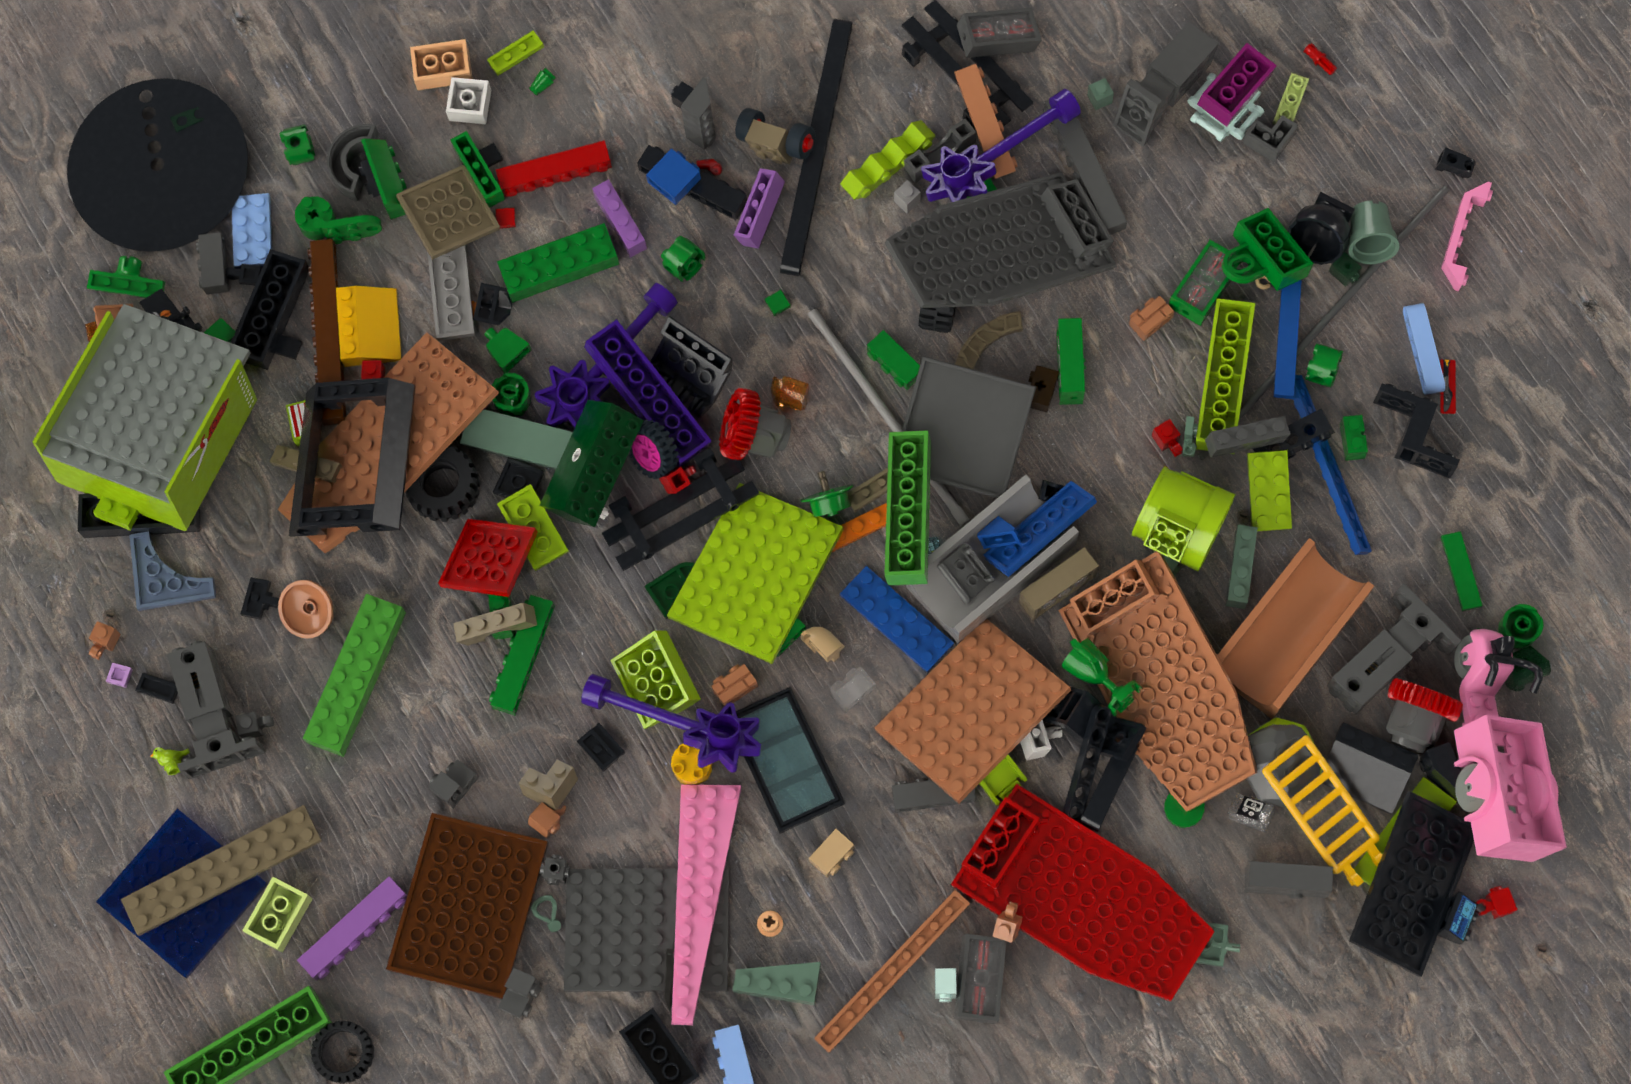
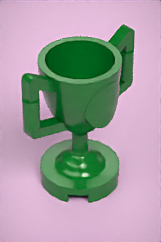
(1091, 666)

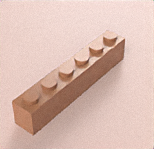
(983, 116)

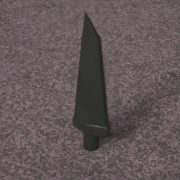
(669, 970)

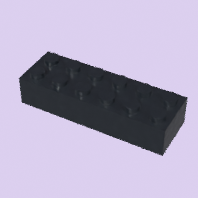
(270, 307)
(92, 527)

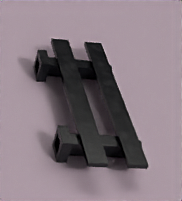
(928, 43)
(631, 524)

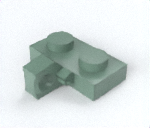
(1189, 446)

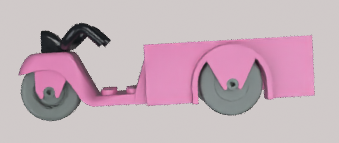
(1509, 779)

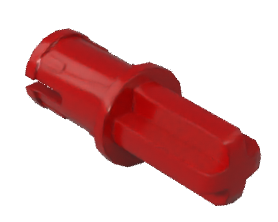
(1320, 59)

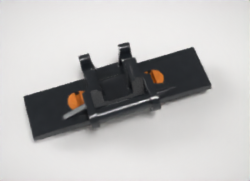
(162, 306)

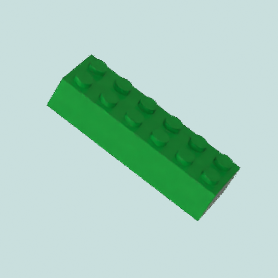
(558, 262)

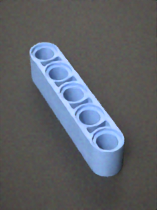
(1424, 349)

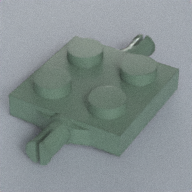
(1217, 946)

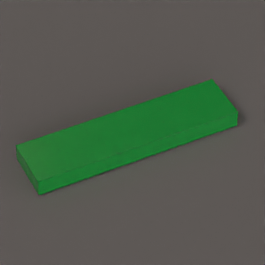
(1461, 571)

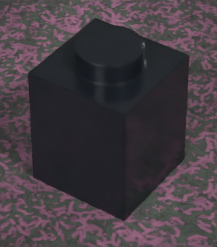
(680, 93)

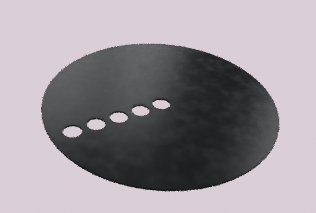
(163, 208)

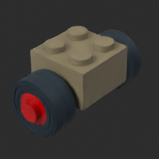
(772, 140)

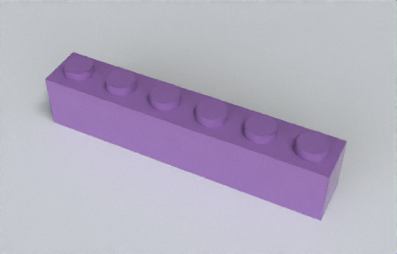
(352, 929)

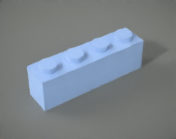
(733, 1056)

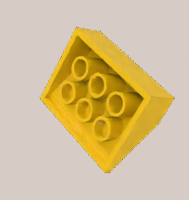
(368, 324)

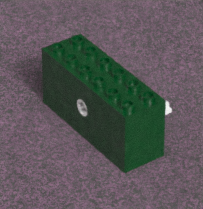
(591, 463)

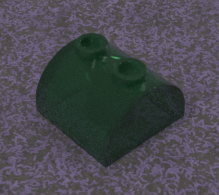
(1522, 676)

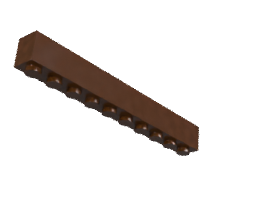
(325, 321)

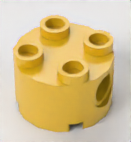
(686, 768)

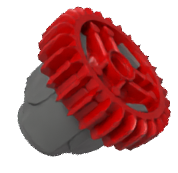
(752, 427)
(1419, 714)

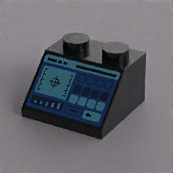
(1458, 919)

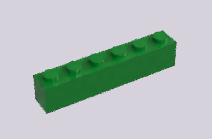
(521, 659)

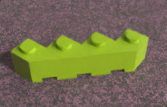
(884, 164)

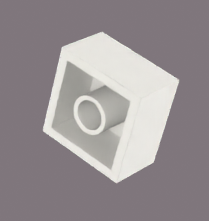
(468, 100)

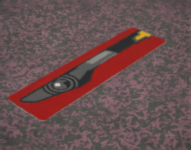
(1448, 397)

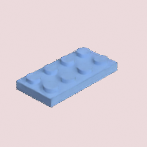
(251, 229)

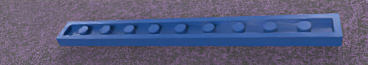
(1332, 475)

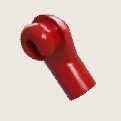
(711, 165)

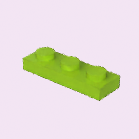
(515, 53)

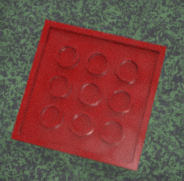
(488, 557)

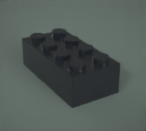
(658, 1051)

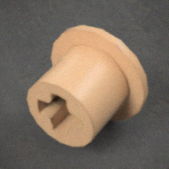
(770, 923)

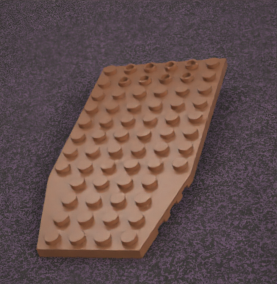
(444, 404)
(1186, 698)

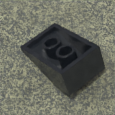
(1440, 768)

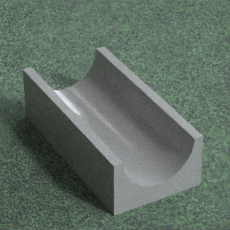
(943, 601)

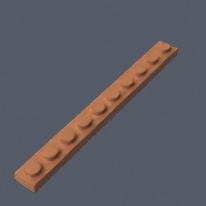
(892, 971)

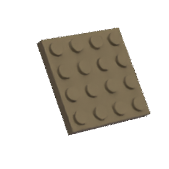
(448, 212)

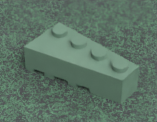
(783, 982)

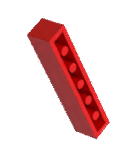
(553, 169)

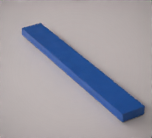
(1287, 341)

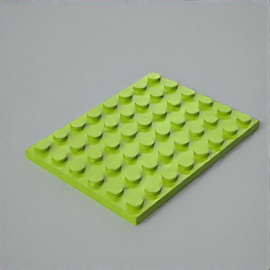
(755, 575)

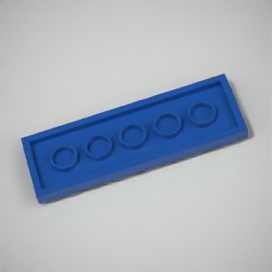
(1042, 528)
(896, 619)

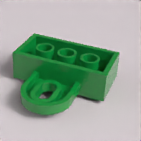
(1267, 251)

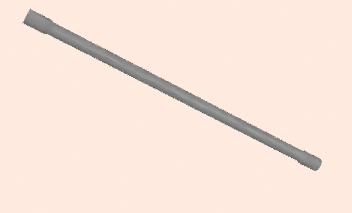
(820, 323)

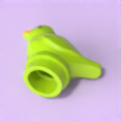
(169, 759)

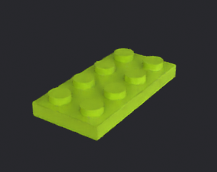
(1269, 490)
(524, 510)

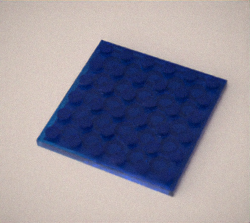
(192, 935)

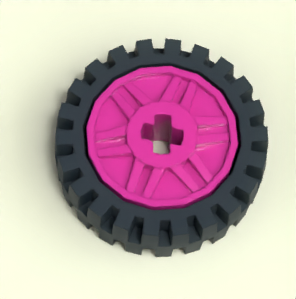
(654, 450)

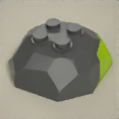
(1266, 745)

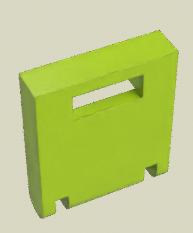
(1002, 780)

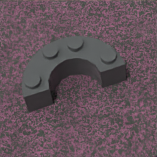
(341, 154)

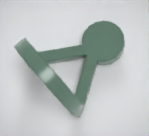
(553, 924)

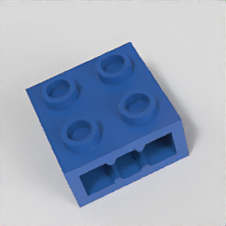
(673, 176)

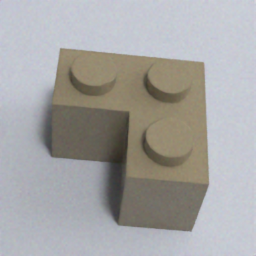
(549, 788)

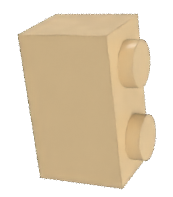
(832, 853)

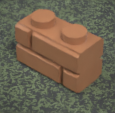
(1151, 317)
(734, 685)

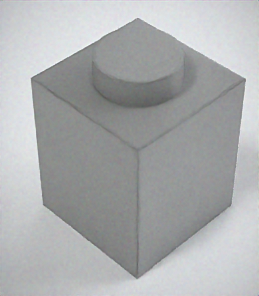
(907, 196)

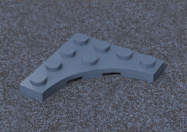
(158, 584)

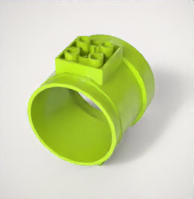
(1182, 517)

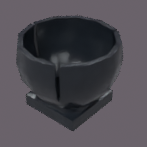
(1324, 226)

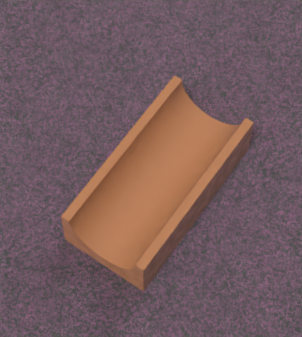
(1290, 629)

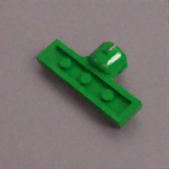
(125, 280)

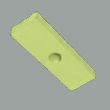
(1295, 91)

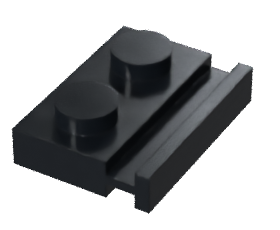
(600, 747)

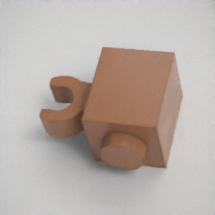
(104, 638)
(546, 820)
(1008, 924)

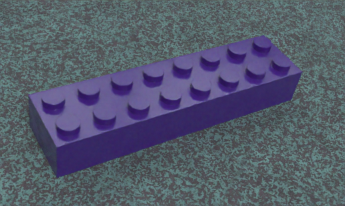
(645, 389)

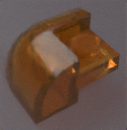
(789, 393)

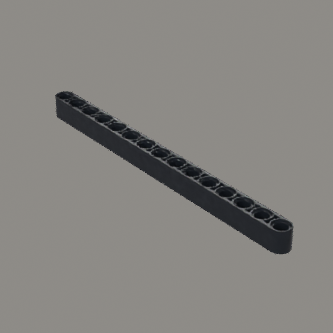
(813, 164)

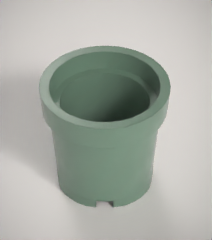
(1372, 234)

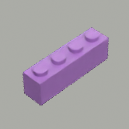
(759, 208)
(619, 218)

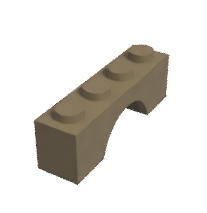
(510, 618)

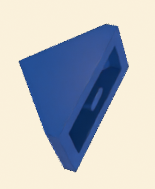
(998, 534)

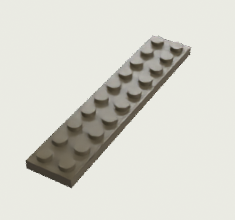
(221, 870)

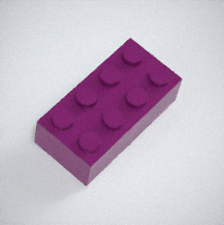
(1236, 84)

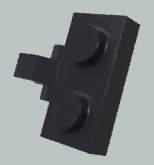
(258, 598)

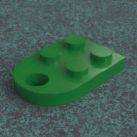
(351, 228)

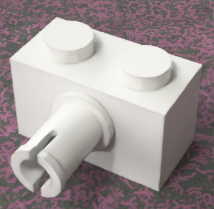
(1037, 742)

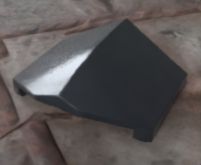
(492, 304)

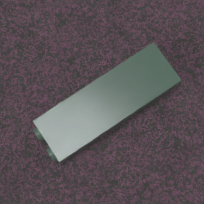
(516, 439)

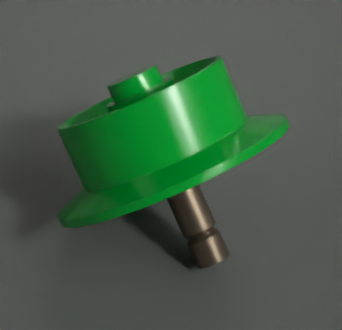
(828, 500)

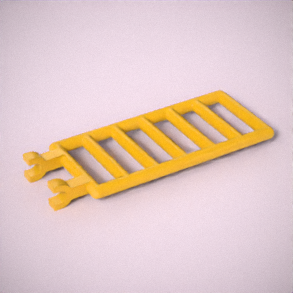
(1369, 845)

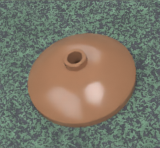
(296, 610)

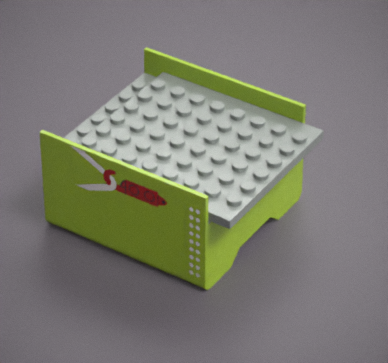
(147, 418)

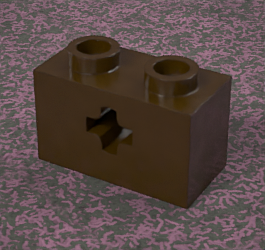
(1047, 379)

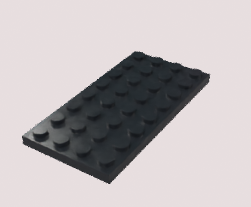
(1413, 884)

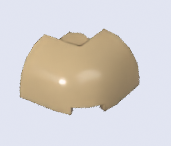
(823, 642)

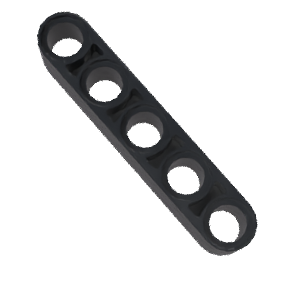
(1105, 792)

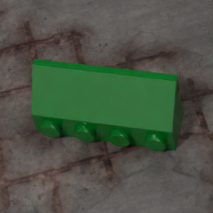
(385, 174)

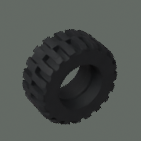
(937, 319)
(456, 501)

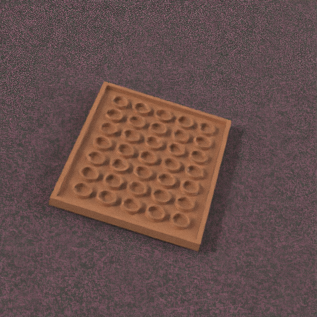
(972, 710)

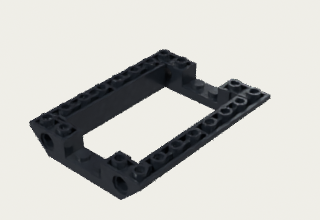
(390, 487)

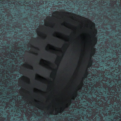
(325, 1034)

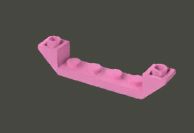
(1454, 272)

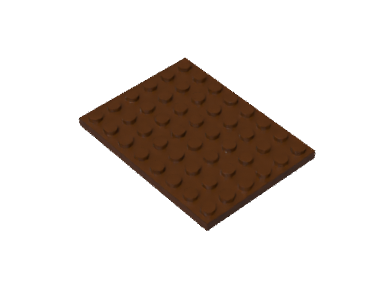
(467, 906)

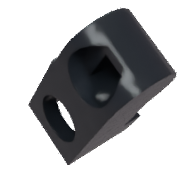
(1455, 163)

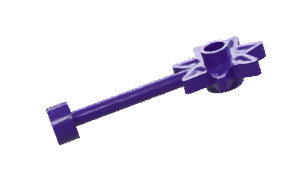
(965, 172)
(573, 389)
(717, 736)

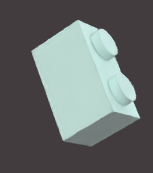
(945, 984)

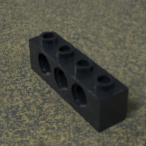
(1299, 428)

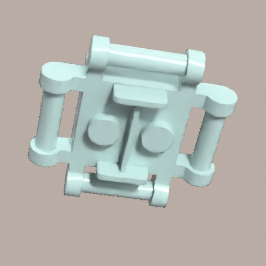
(1217, 128)

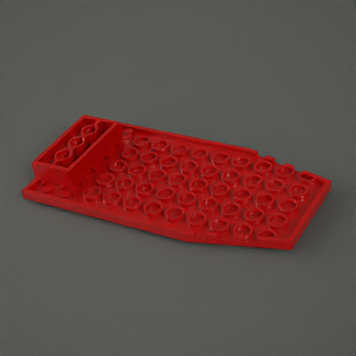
(1083, 897)

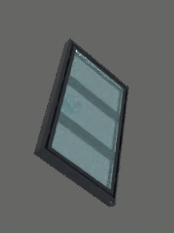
(790, 765)

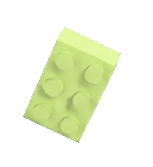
(277, 914)

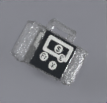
(1251, 812)

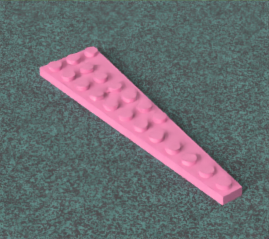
(703, 847)

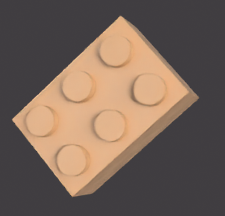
(438, 62)

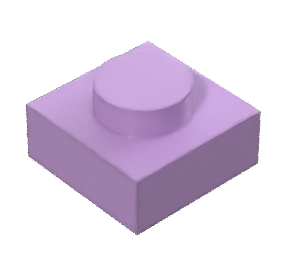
(119, 675)

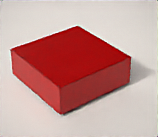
(506, 217)

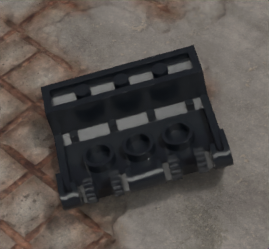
(691, 366)

